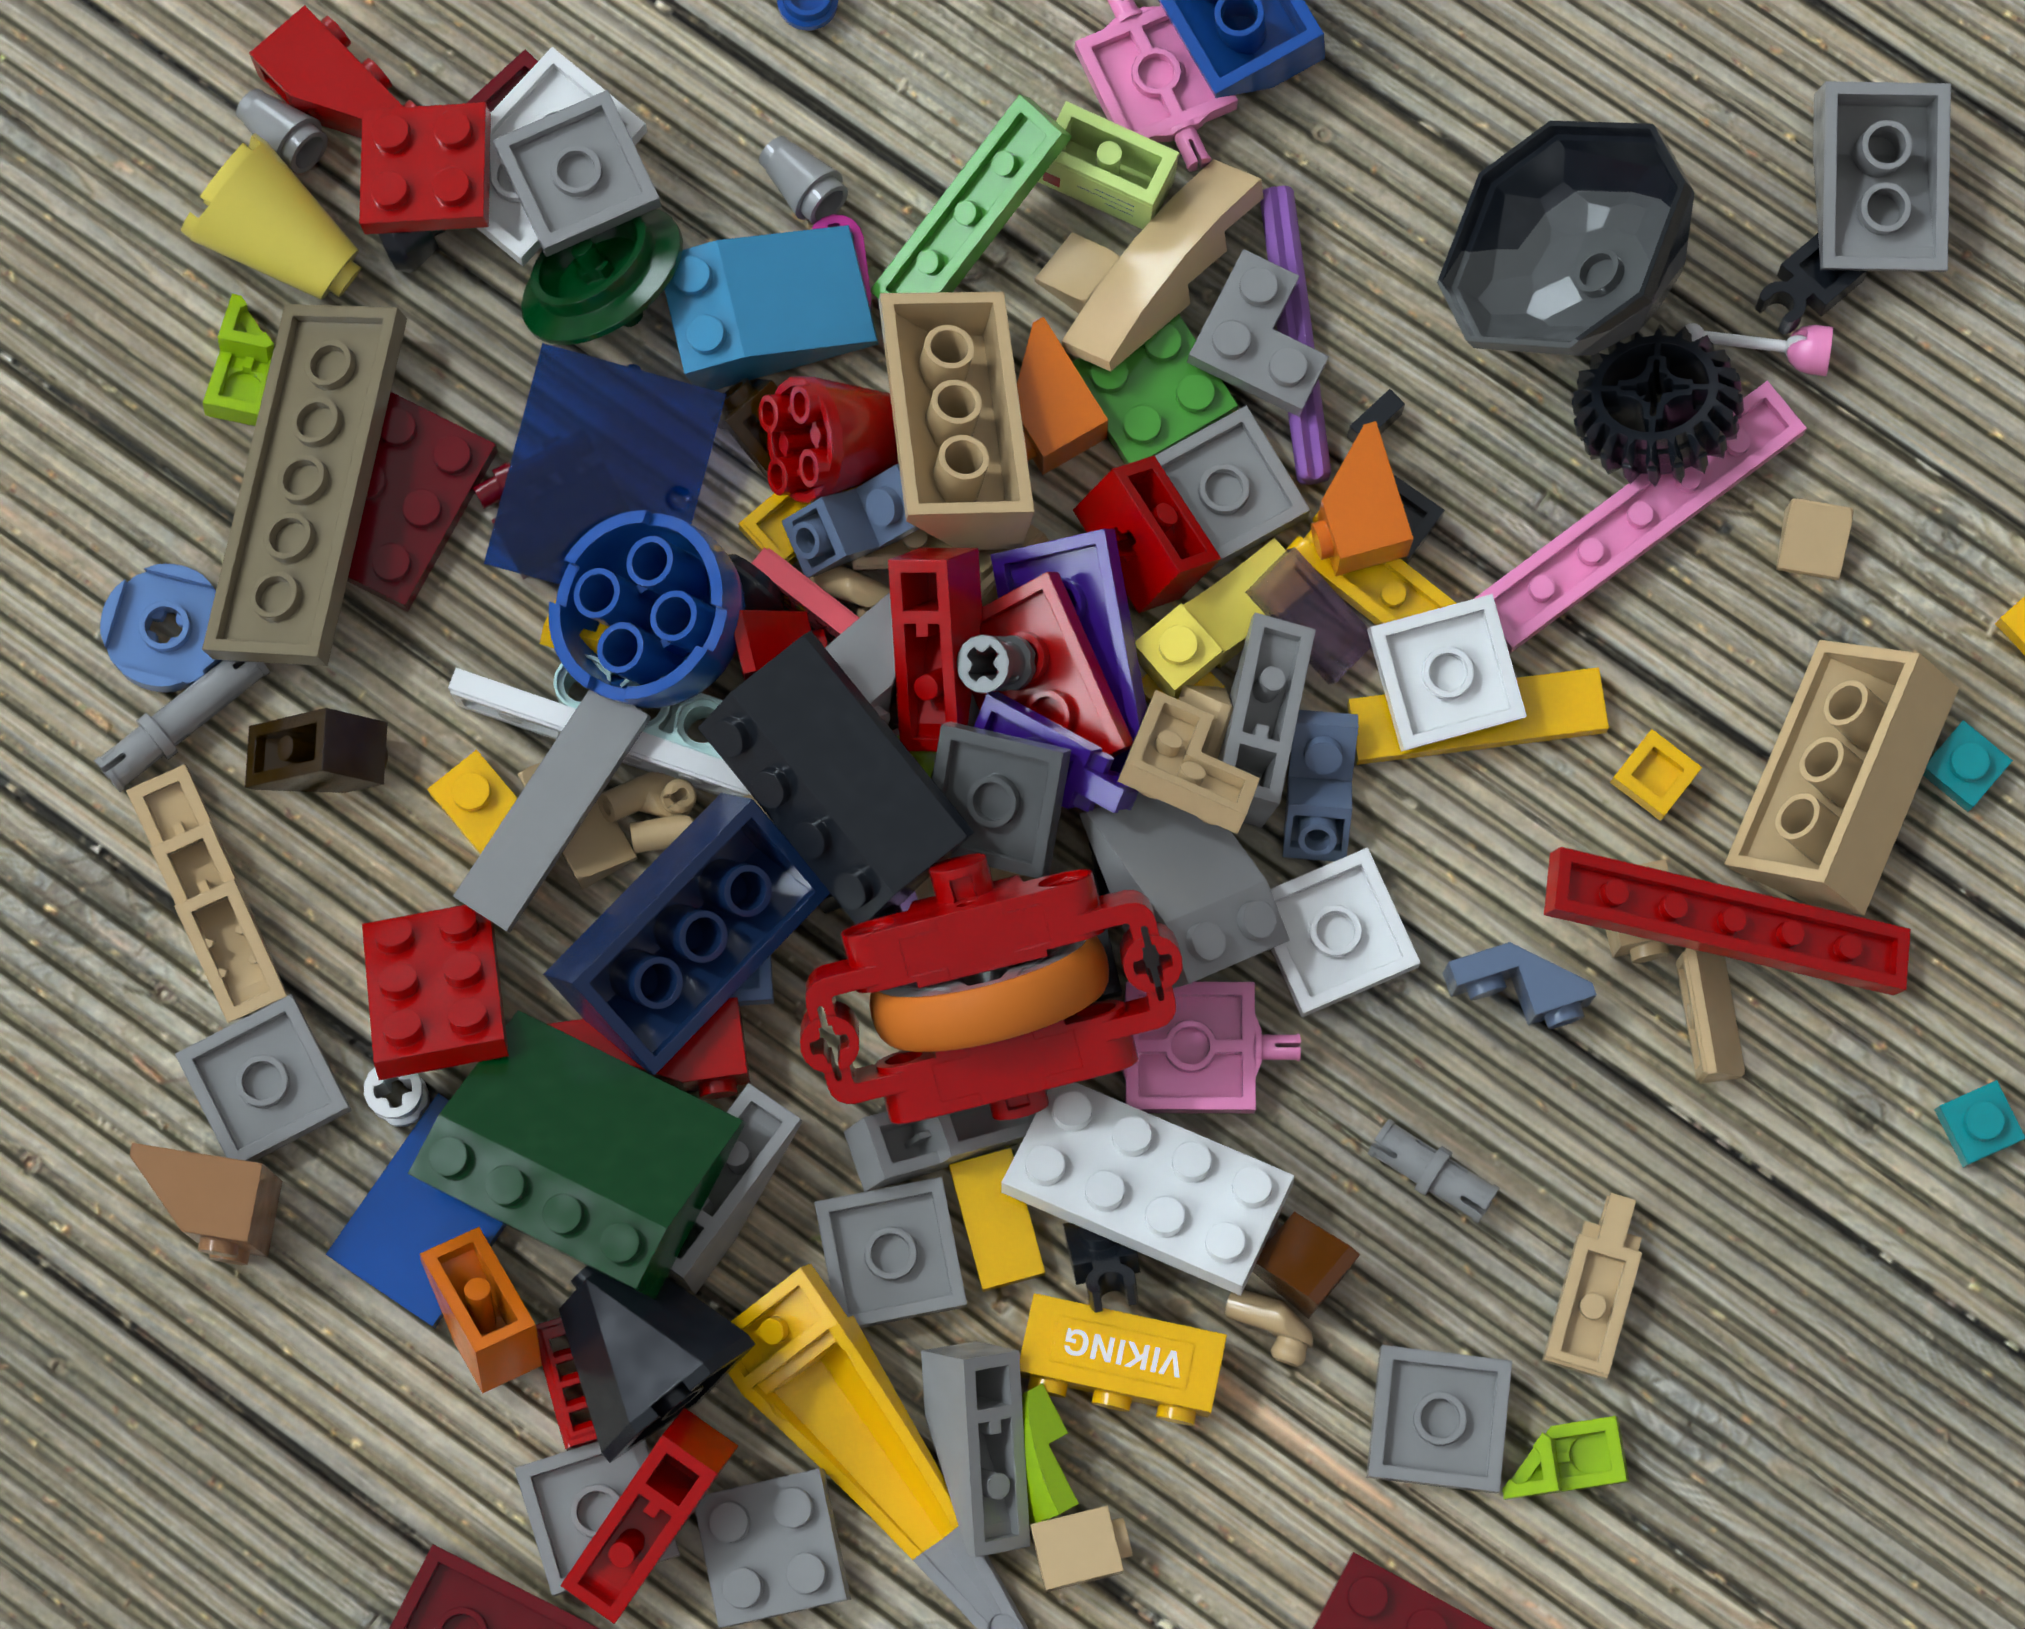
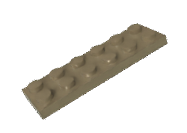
(305, 484)

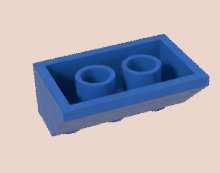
(1247, 42)

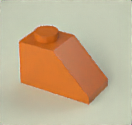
(1055, 403)
(1362, 510)
(482, 1310)

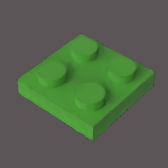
(1157, 395)

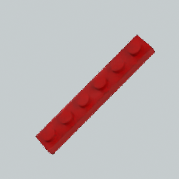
(1727, 921)

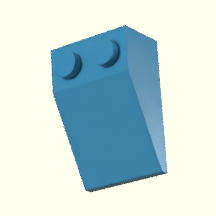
(768, 304)

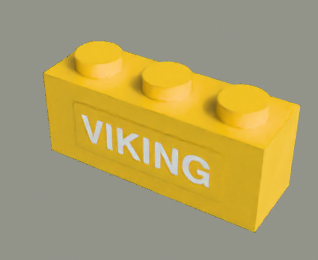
(1121, 1359)

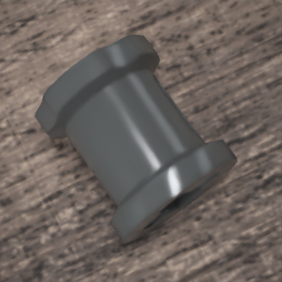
(979, 667)

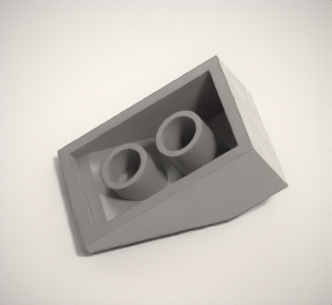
(1882, 175)
(1195, 881)

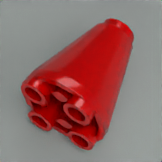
(826, 437)

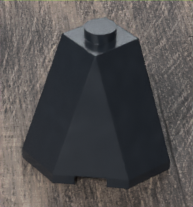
(644, 1355)

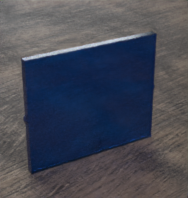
(596, 447)

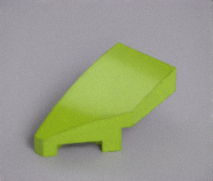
(240, 368)
(1572, 1459)
(1046, 1483)

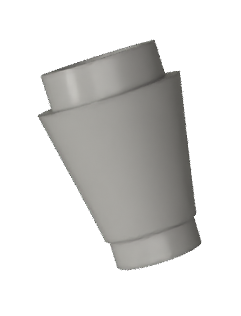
(288, 131)
(803, 180)

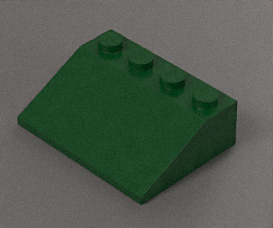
(580, 1153)

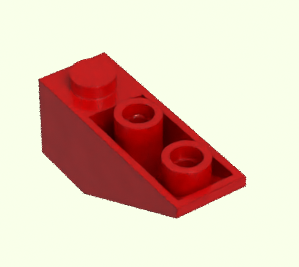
(317, 74)

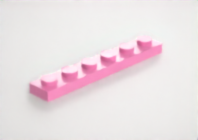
(1635, 522)

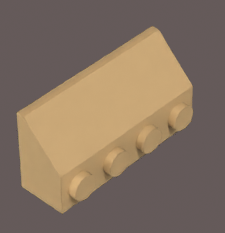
(957, 417)
(1843, 774)

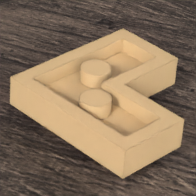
(1171, 768)

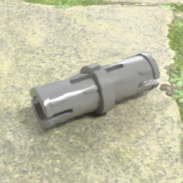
(1433, 1171)

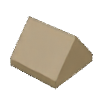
(1216, 702)

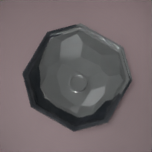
(1569, 240)

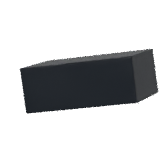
(1383, 411)

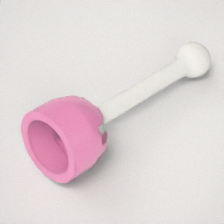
(1806, 348)

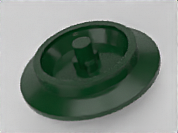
(602, 280)

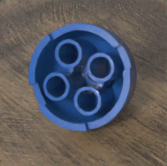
(666, 608)

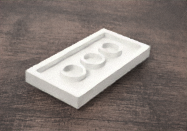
(1148, 1185)

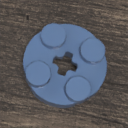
(147, 599)

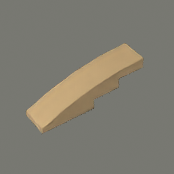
(1154, 272)
(207, 893)

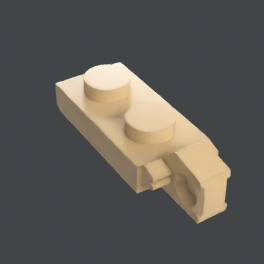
(1596, 1292)

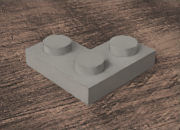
(1241, 339)

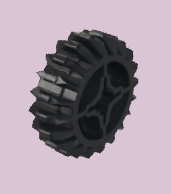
(1691, 420)

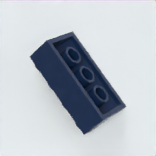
(688, 931)

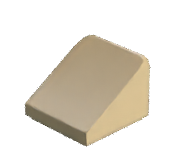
(1076, 270)
(1814, 538)

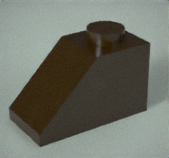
(317, 753)

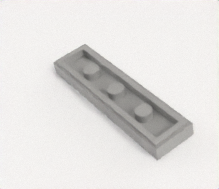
(551, 808)

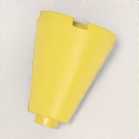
(273, 224)

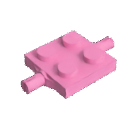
(1151, 80)
(1205, 1054)

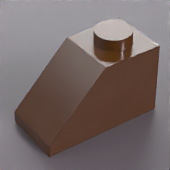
(1303, 1262)

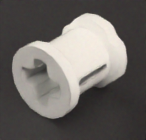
(413, 1102)

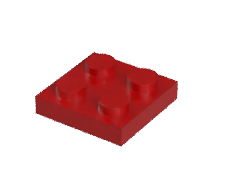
(425, 168)

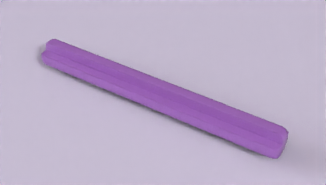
(1285, 250)

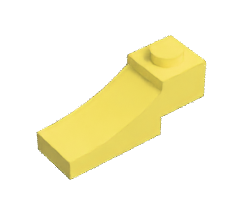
(1206, 628)

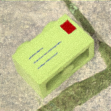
(1111, 167)

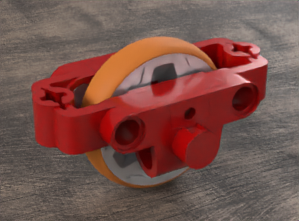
(989, 993)

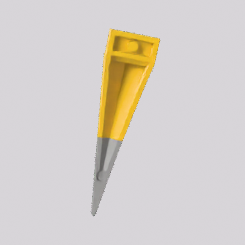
(838, 1406)

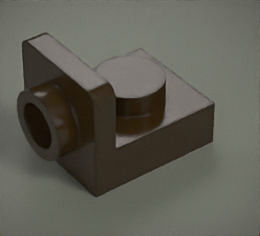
(742, 421)

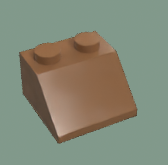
(214, 1199)

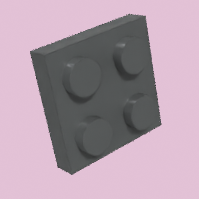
(1006, 793)

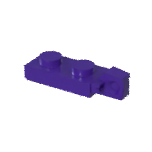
(1089, 772)

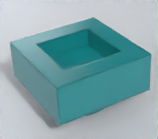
(1966, 766)
(1979, 1123)

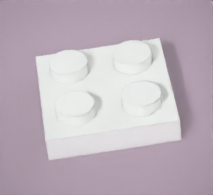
(1446, 672)
(1340, 933)

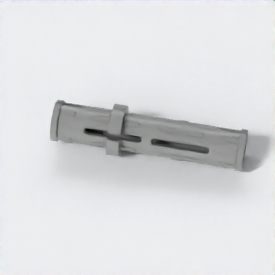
(178, 720)

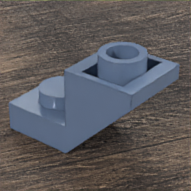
(849, 524)
(1320, 786)
(1541, 986)

